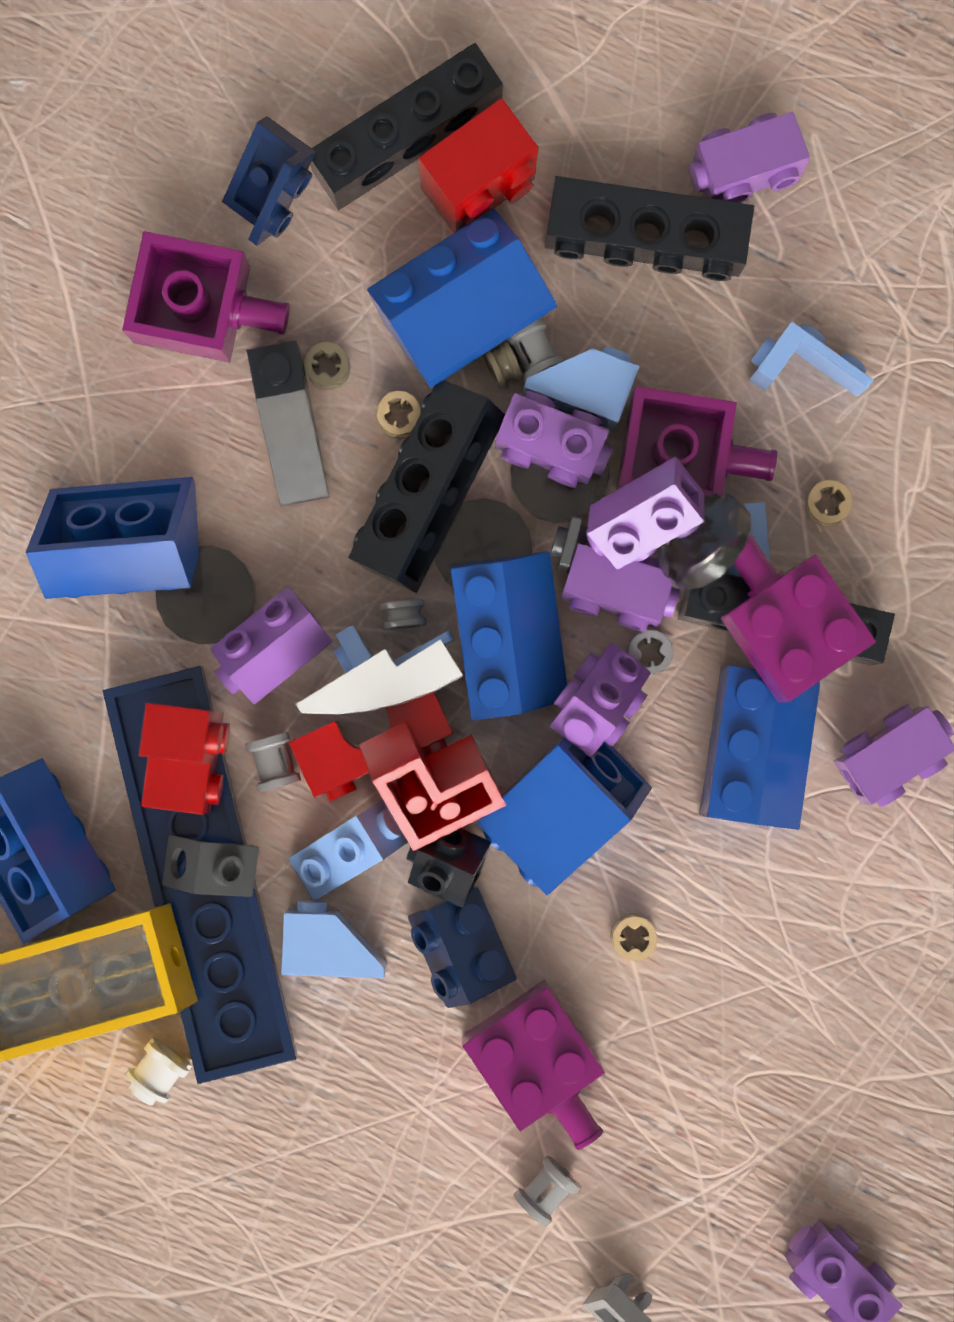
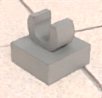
(613, 1304)

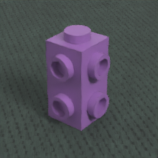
(750, 158)
(552, 439)
(646, 514)
(634, 592)
(269, 646)
(596, 706)
(907, 747)
(828, 1266)

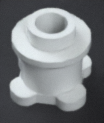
(156, 1072)

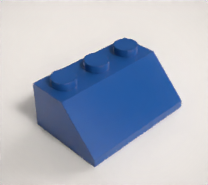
(462, 297)
(116, 538)
(509, 634)
(758, 752)
(44, 854)

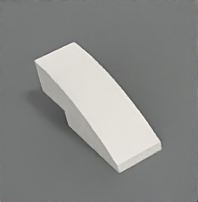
(383, 684)

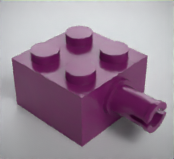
(194, 298)
(695, 432)
(793, 623)
(537, 1063)

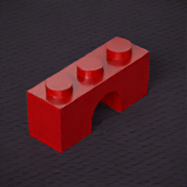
(333, 762)

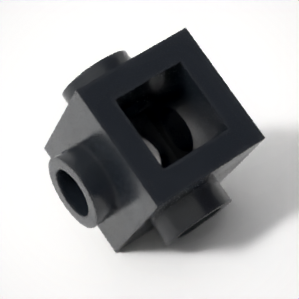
(449, 865)

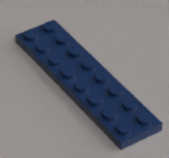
(225, 939)

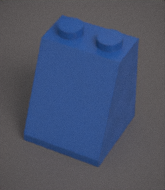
(564, 811)

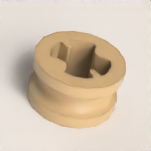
(384, 412)
(842, 509)
(633, 953)

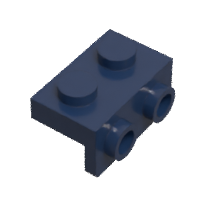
(269, 179)
(461, 950)

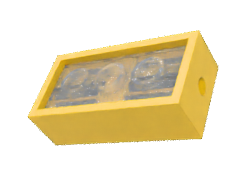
(92, 982)

